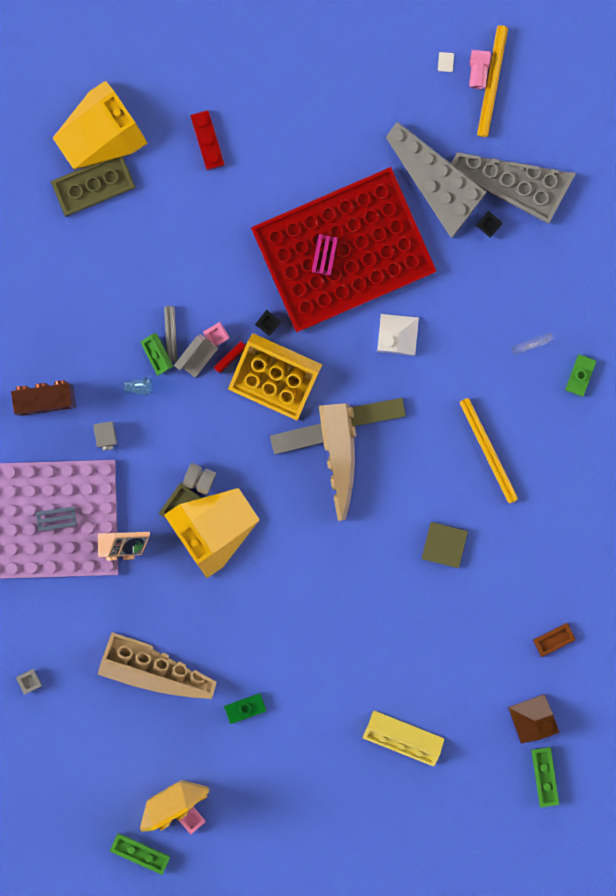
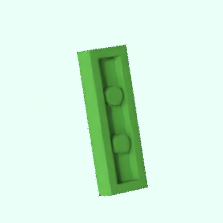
(545, 776)
(140, 853)

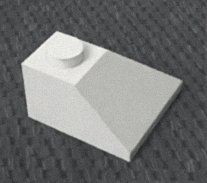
(397, 334)

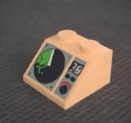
(122, 544)

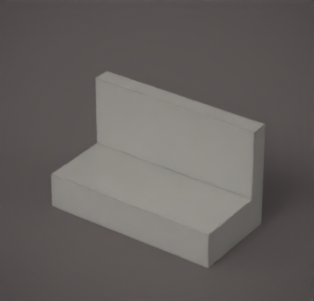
(196, 355)

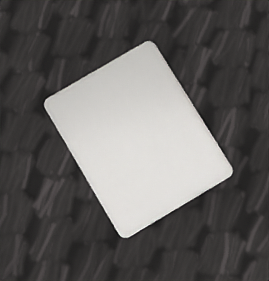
(445, 62)

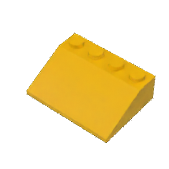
(274, 376)

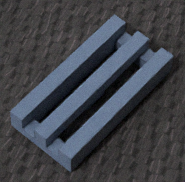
(40, 521)

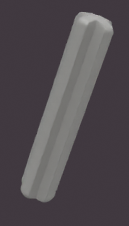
(170, 333)

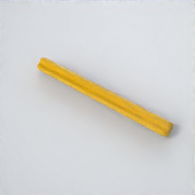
(492, 81)
(488, 450)

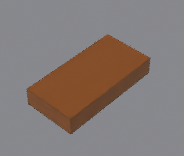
(554, 639)

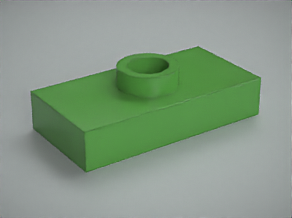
(156, 354)
(580, 375)

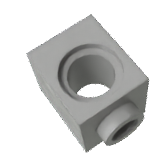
(105, 435)

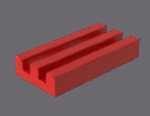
(230, 357)

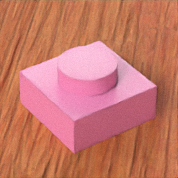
(216, 334)
(192, 820)

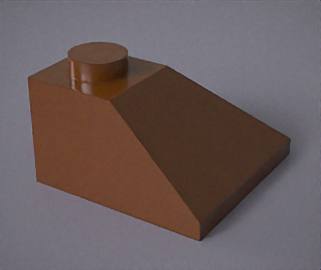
(533, 719)

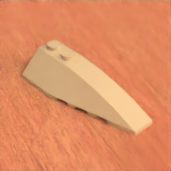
(339, 441)
(145, 668)

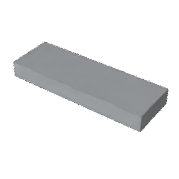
(297, 439)

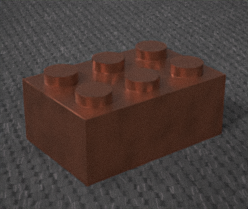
(43, 398)

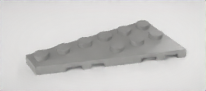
(443, 185)
(521, 185)

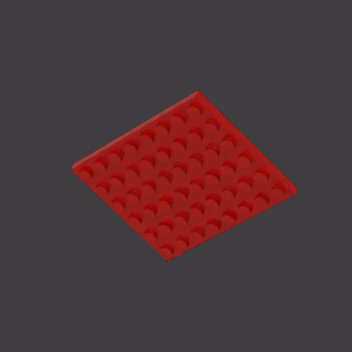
(373, 254)

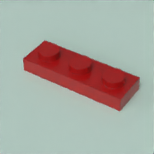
(207, 140)

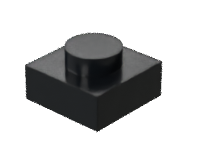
(489, 224)
(268, 323)

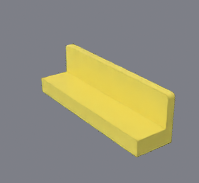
(403, 738)

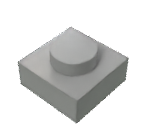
(29, 681)

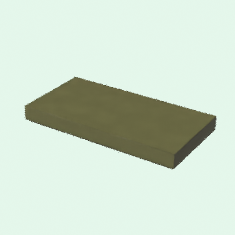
(92, 185)

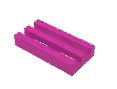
(327, 239)

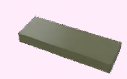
(378, 412)

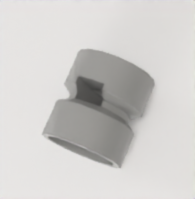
(197, 478)

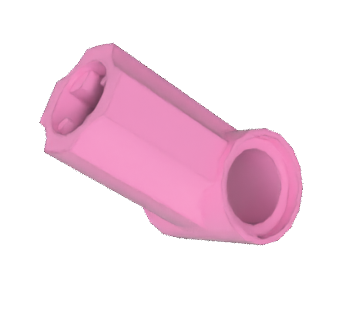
(479, 65)

